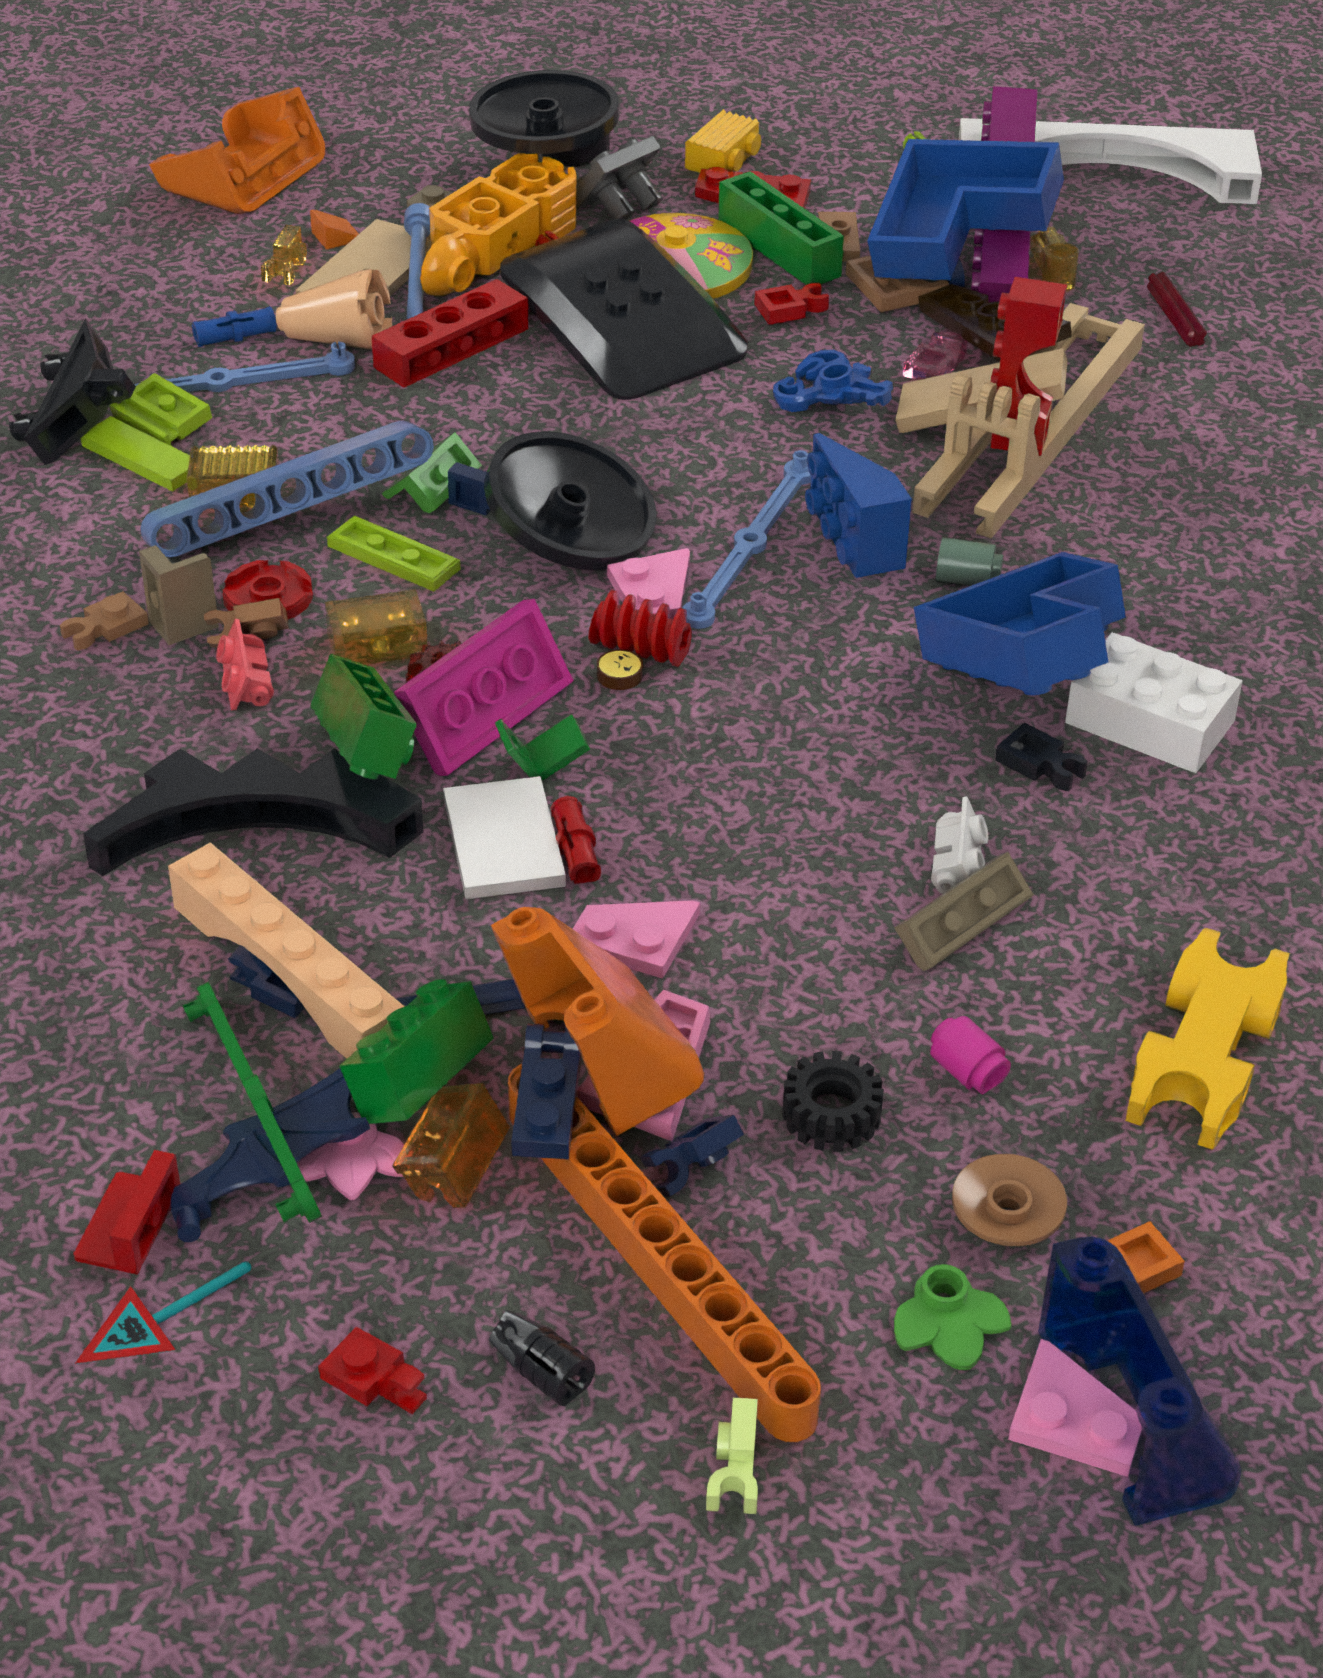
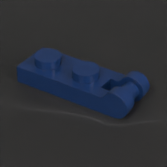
(546, 1095)

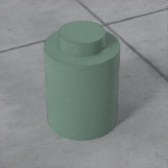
(967, 562)

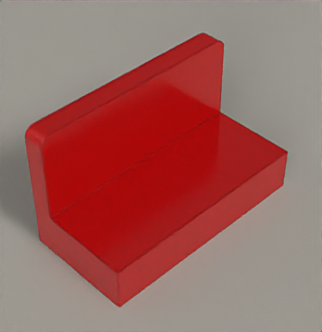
(130, 1216)

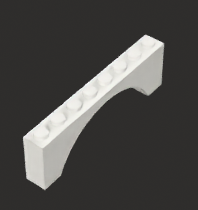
(1213, 159)

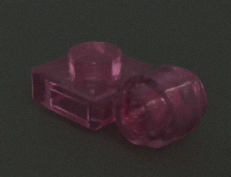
(937, 357)

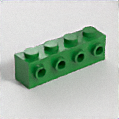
(781, 229)
(363, 718)

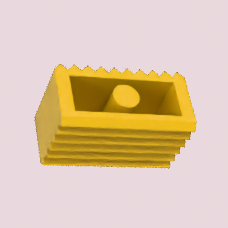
(723, 143)

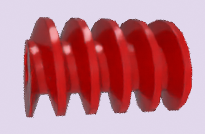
(641, 629)

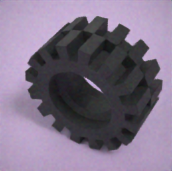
(837, 1078)

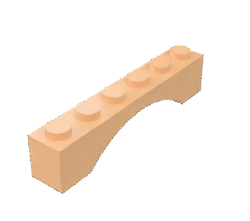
(235, 907)

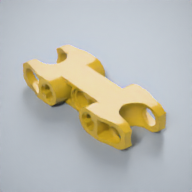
(1197, 1063)

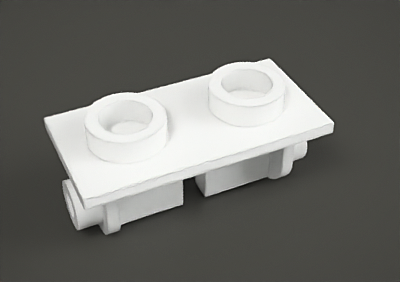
(958, 846)

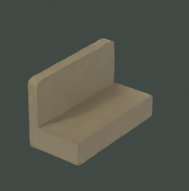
(177, 594)

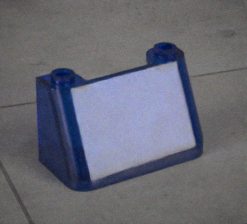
(1107, 1318)

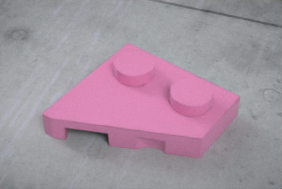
(640, 933)

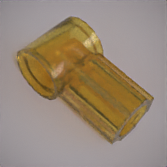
(1055, 257)

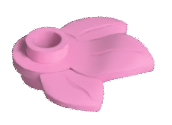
(353, 1162)

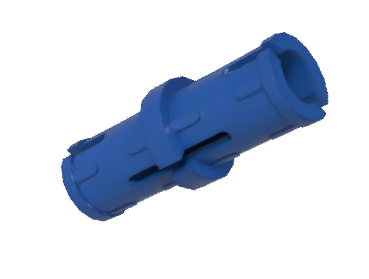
(234, 326)

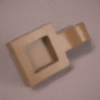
(255, 618)

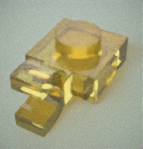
(288, 254)

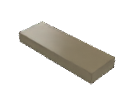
(964, 911)

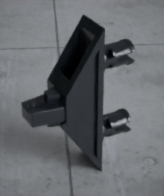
(76, 399)

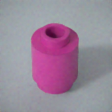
(969, 1054)

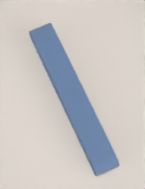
(267, 486)

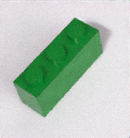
(416, 1051)

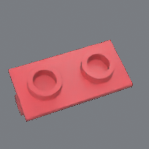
(244, 668)

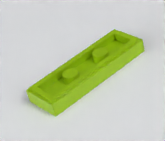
(138, 452)
(394, 553)

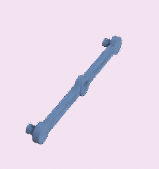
(221, 379)
(702, 604)

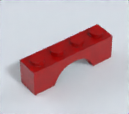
(1032, 322)

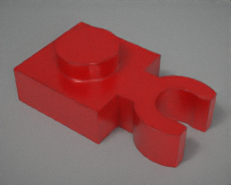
(788, 304)

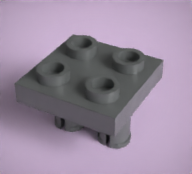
(619, 171)

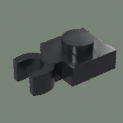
(1040, 754)

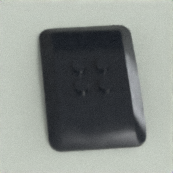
(624, 309)

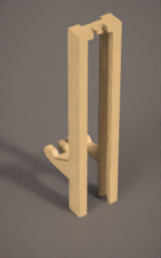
(971, 428)

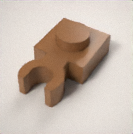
(107, 618)

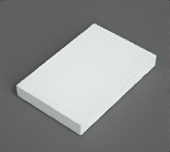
(504, 837)

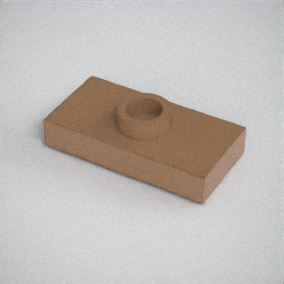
(846, 225)

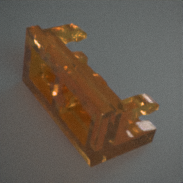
(452, 1144)

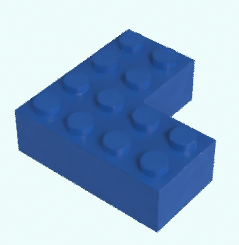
(959, 186)
(1026, 624)

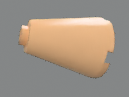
(338, 311)

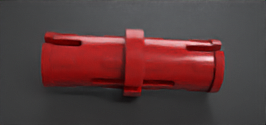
(575, 840)

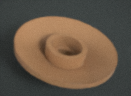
(1013, 1183)

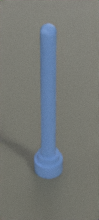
(418, 227)

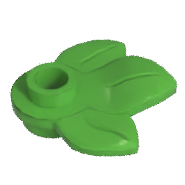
(949, 1324)

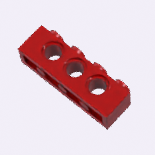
(449, 332)

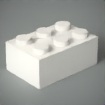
(1155, 703)

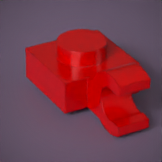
(369, 1368)

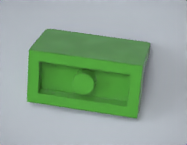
(429, 481)

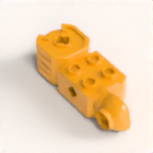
(496, 219)

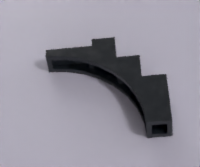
(256, 792)

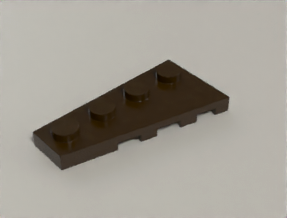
(970, 315)

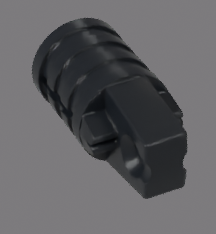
(542, 1357)

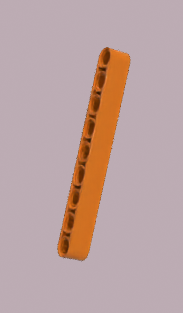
(686, 1277)

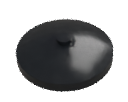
(544, 111)
(569, 500)

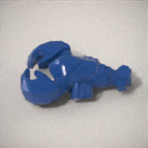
(833, 383)

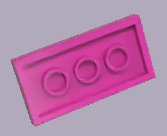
(487, 678)

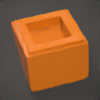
(331, 230)

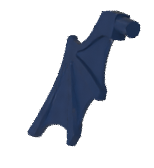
(306, 1122)

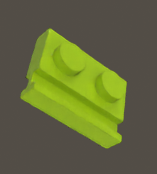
(162, 410)

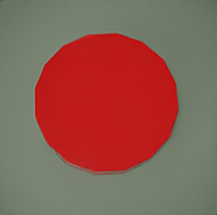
(247, 586)

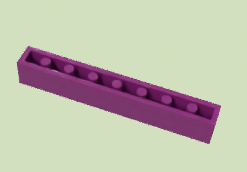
(1004, 252)

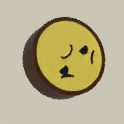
(619, 669)

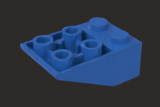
(858, 508)

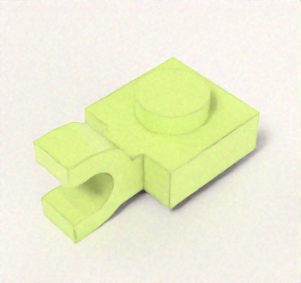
(737, 1446)

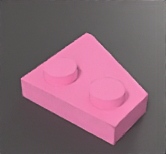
(653, 578)
(1074, 1414)

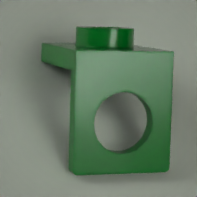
(549, 750)

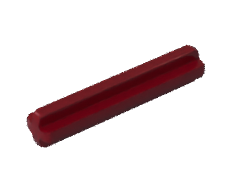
(1176, 309)

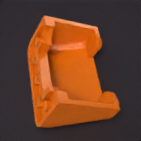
(268, 149)
(621, 1032)

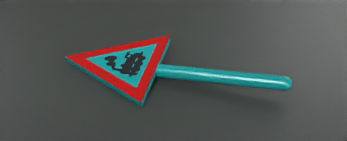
(136, 1332)

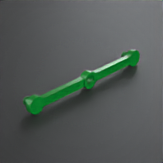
(301, 1199)

